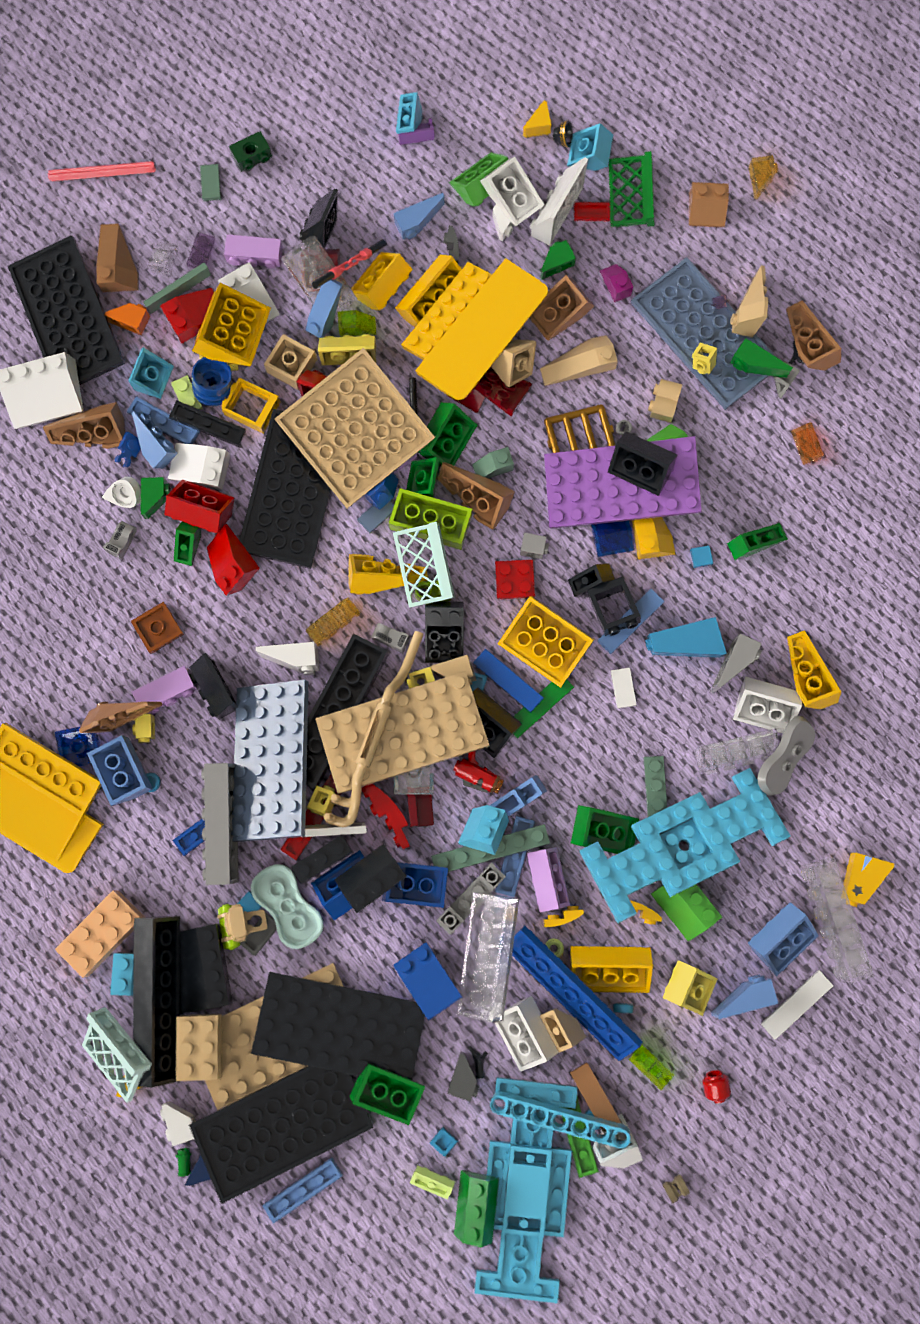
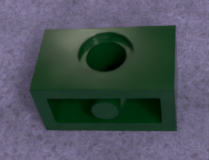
(254, 143)

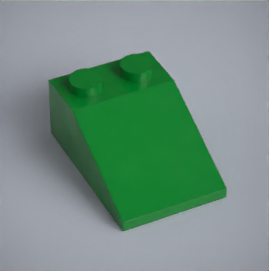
(607, 828)

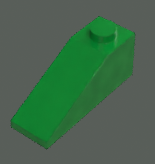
(756, 360)
(756, 541)

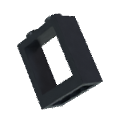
(606, 590)

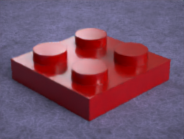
(514, 579)

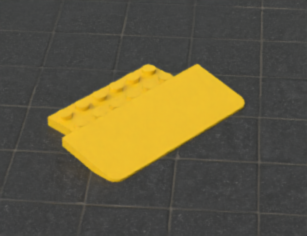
(473, 325)
(45, 801)

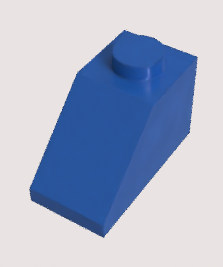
(383, 492)

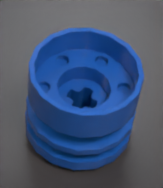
(211, 381)

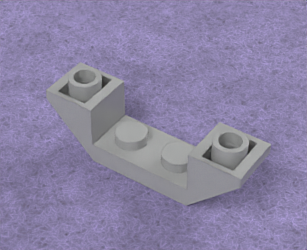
(461, 908)

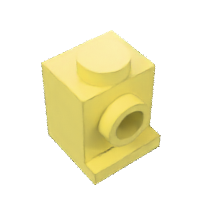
(703, 363)
(425, 674)
(144, 728)
(316, 801)

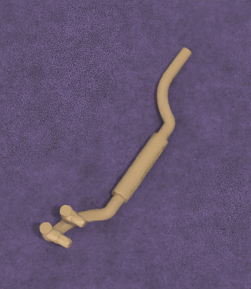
(372, 739)

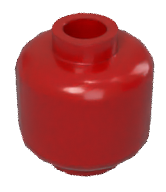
(716, 1086)

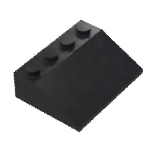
(203, 970)

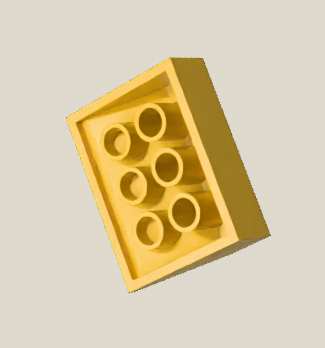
(231, 327)
(546, 641)

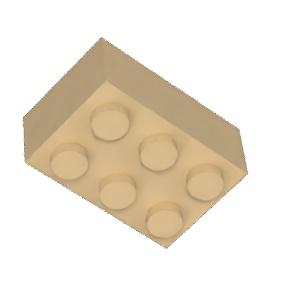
(199, 1047)

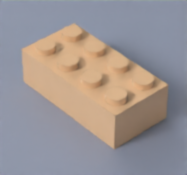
(99, 934)

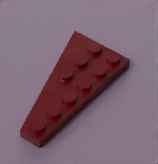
(501, 395)

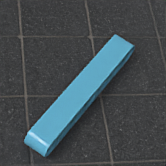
(568, 1126)

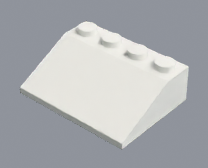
(559, 202)
(41, 390)

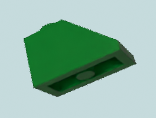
(559, 258)
(153, 495)
(186, 543)

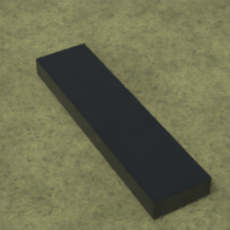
(207, 423)

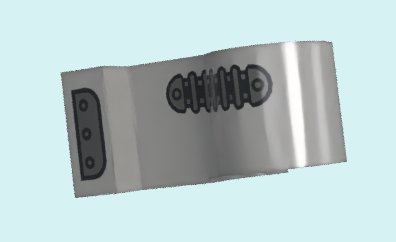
(120, 540)
(391, 637)

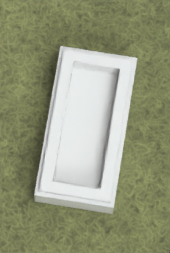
(623, 688)

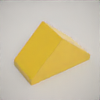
(538, 123)

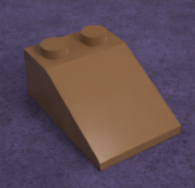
(561, 308)

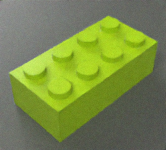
(418, 510)

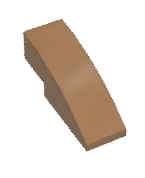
(594, 1094)

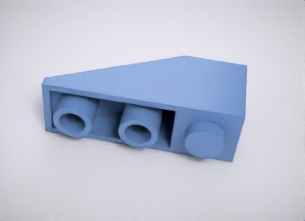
(152, 443)

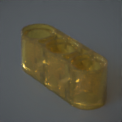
(331, 621)

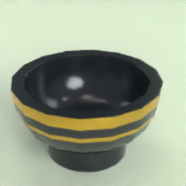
(561, 132)

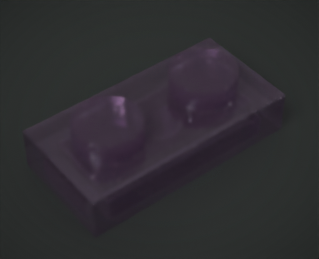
(200, 250)

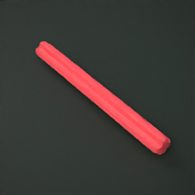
(101, 171)

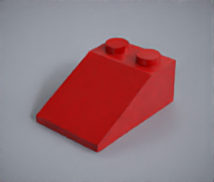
(187, 312)
(230, 562)

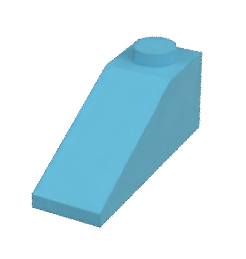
(409, 113)

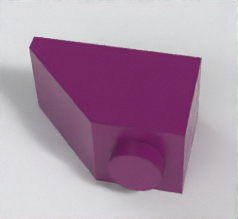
(617, 282)

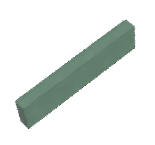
(177, 287)

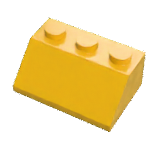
(381, 280)

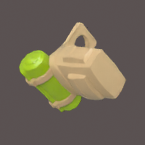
(235, 926)

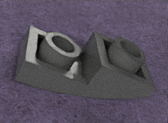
(451, 240)

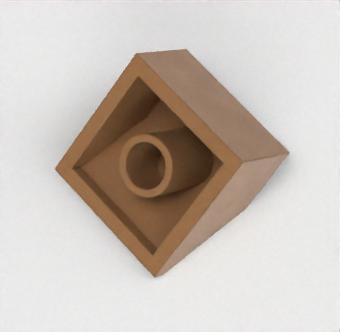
(708, 204)

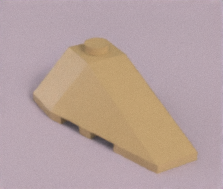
(752, 308)
(586, 359)

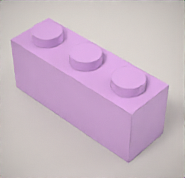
(254, 250)
(166, 689)
(548, 879)

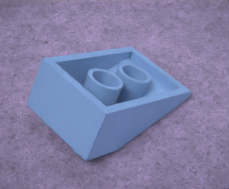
(747, 997)

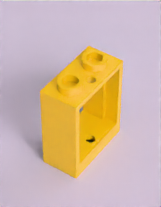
(264, 418)

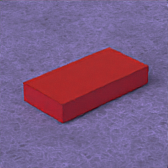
(591, 211)

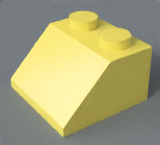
(690, 988)

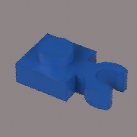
(130, 448)

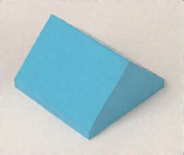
(150, 374)

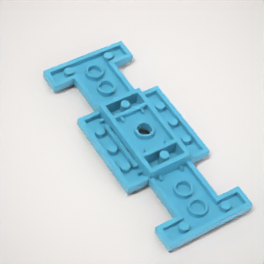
(708, 838)

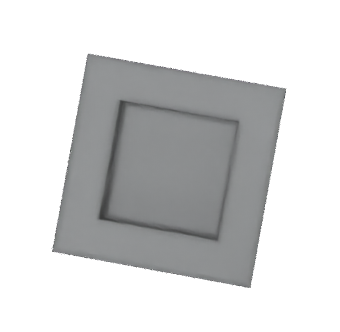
(534, 546)

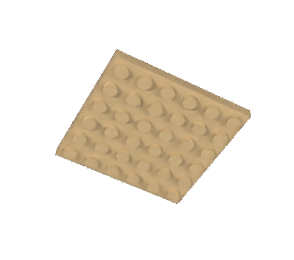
(355, 428)

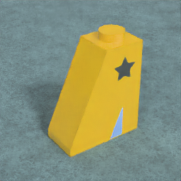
(864, 877)

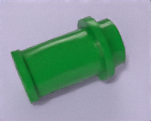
(184, 1161)

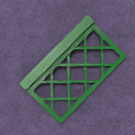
(646, 194)

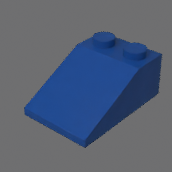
(422, 886)
(427, 981)

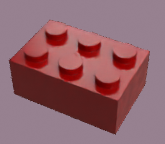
(199, 506)

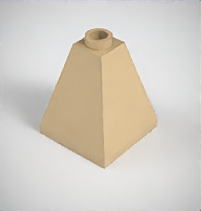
(515, 361)

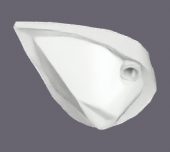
(124, 493)

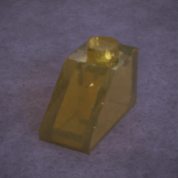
(762, 173)

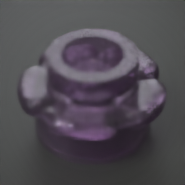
(719, 302)

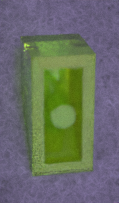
(356, 323)
(651, 1067)

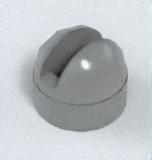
(628, 427)

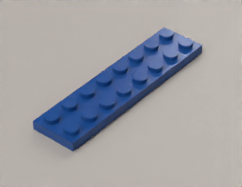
(574, 995)

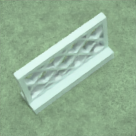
(439, 558)
(121, 1048)

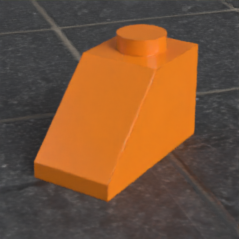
(129, 317)

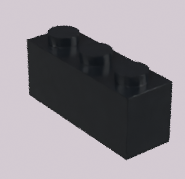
(322, 859)

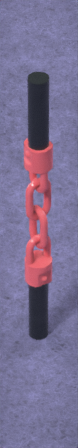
(336, 271)

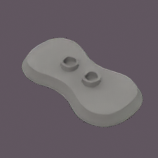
(778, 768)

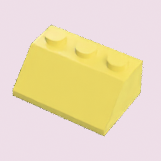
(340, 349)

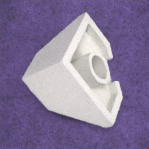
(618, 1157)

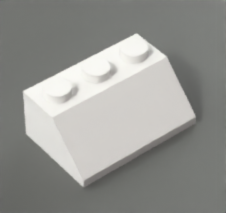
(766, 705)
(526, 1034)

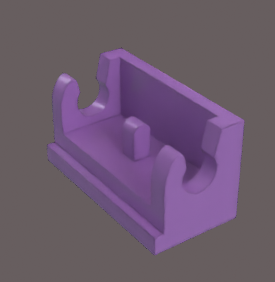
(423, 132)

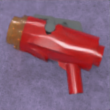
(477, 776)

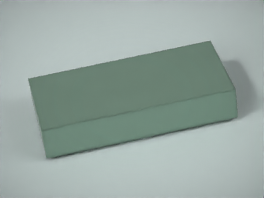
(210, 182)

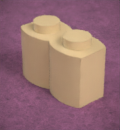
(666, 400)

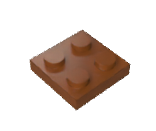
(157, 627)

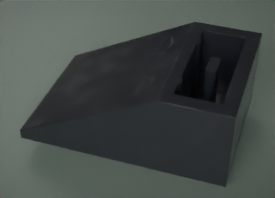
(444, 631)

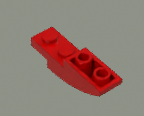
(382, 806)

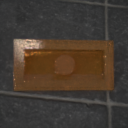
(807, 443)

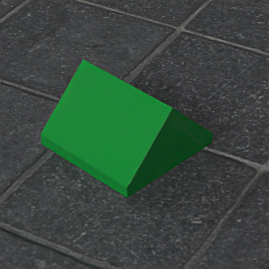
(424, 476)

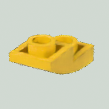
(646, 913)
(568, 915)

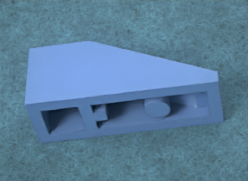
(414, 218)
(324, 309)

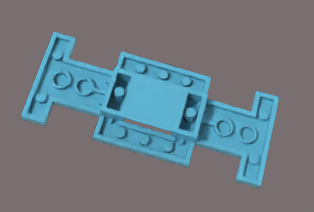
(533, 1196)

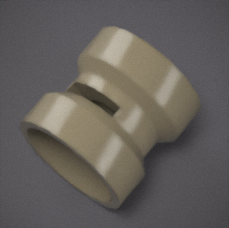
(672, 1191)

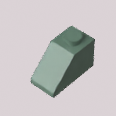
(494, 463)

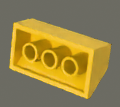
(428, 289)
(613, 968)

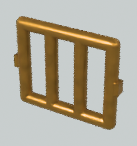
(583, 413)

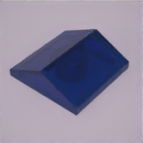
(612, 538)
(76, 745)

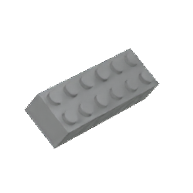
(219, 850)

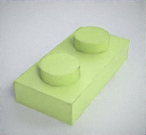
(184, 392)
(432, 1182)

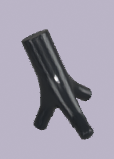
(795, 355)
(479, 1061)

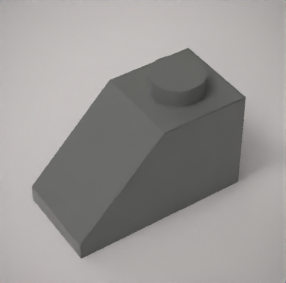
(463, 1080)

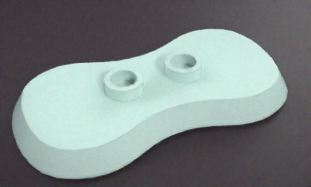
(295, 919)

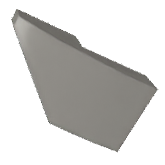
(783, 384)

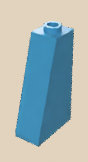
(689, 640)

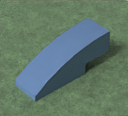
(521, 796)

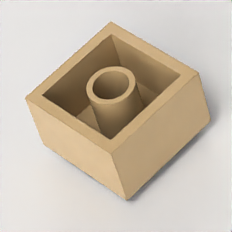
(289, 361)

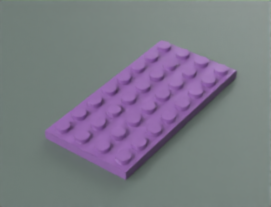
(586, 494)

